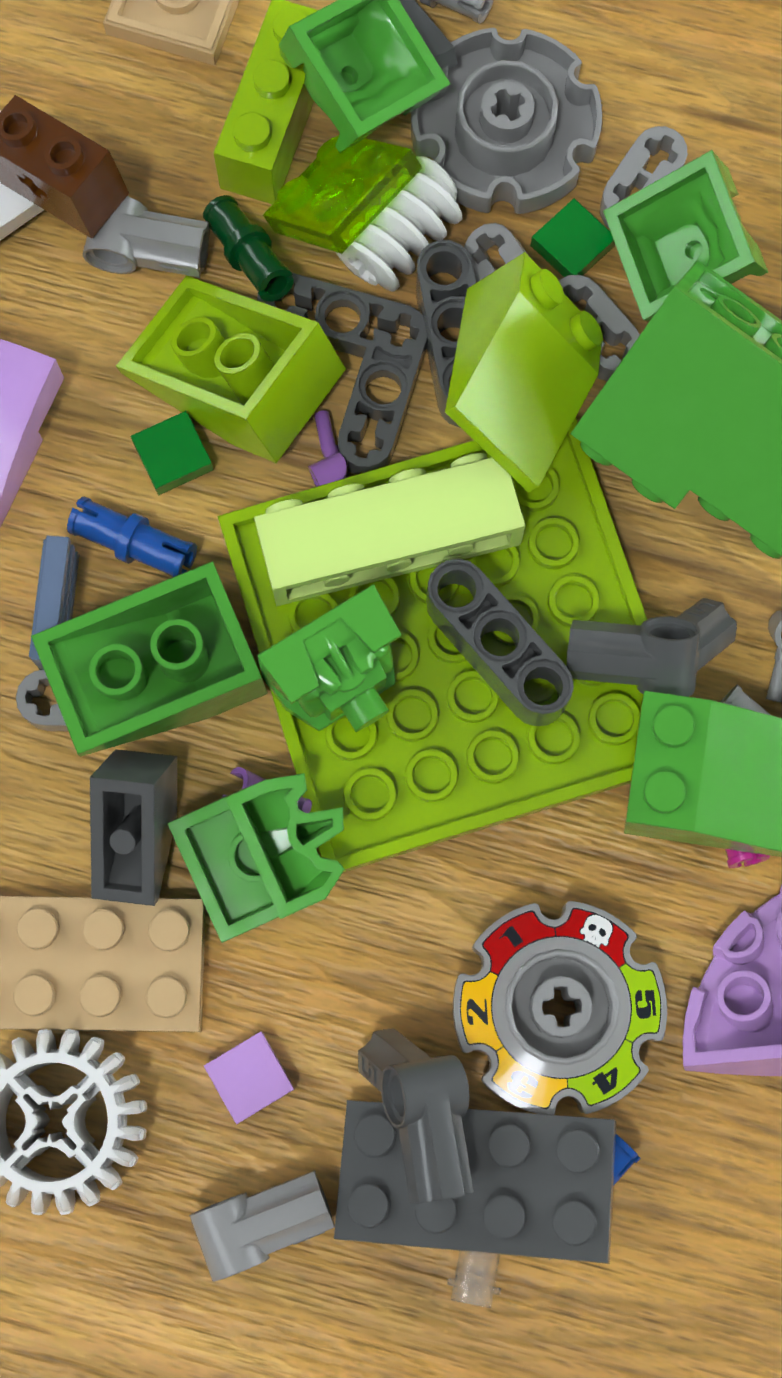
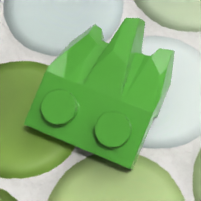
(258, 854)

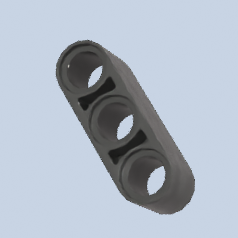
(442, 308)
(489, 613)

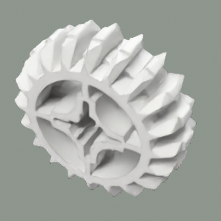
(79, 1142)

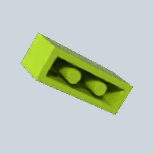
(265, 113)

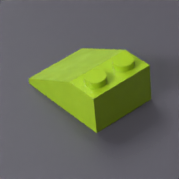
(235, 365)
(522, 367)

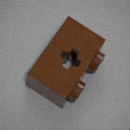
(58, 168)

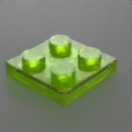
(341, 192)

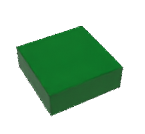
(572, 240)
(172, 453)

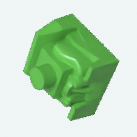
(363, 64)
(676, 224)
(336, 664)

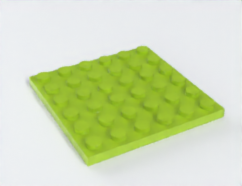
(449, 746)

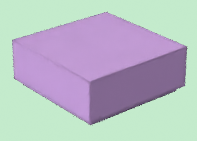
(249, 1077)

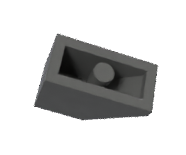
(129, 814)

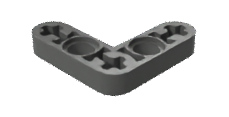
(378, 361)

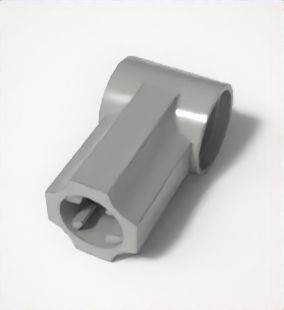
(148, 241)
(247, 1229)

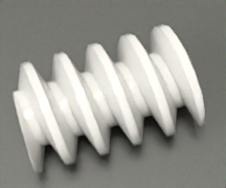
(403, 227)

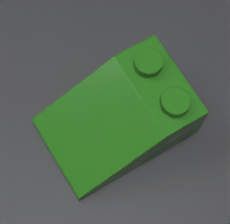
(149, 662)
(707, 775)

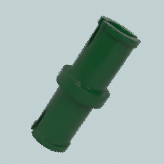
(248, 248)

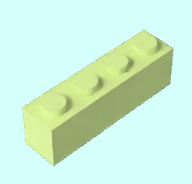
(389, 528)

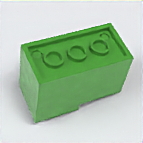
(700, 407)

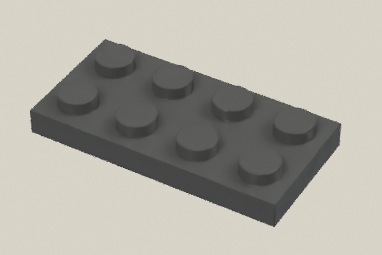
(534, 1177)

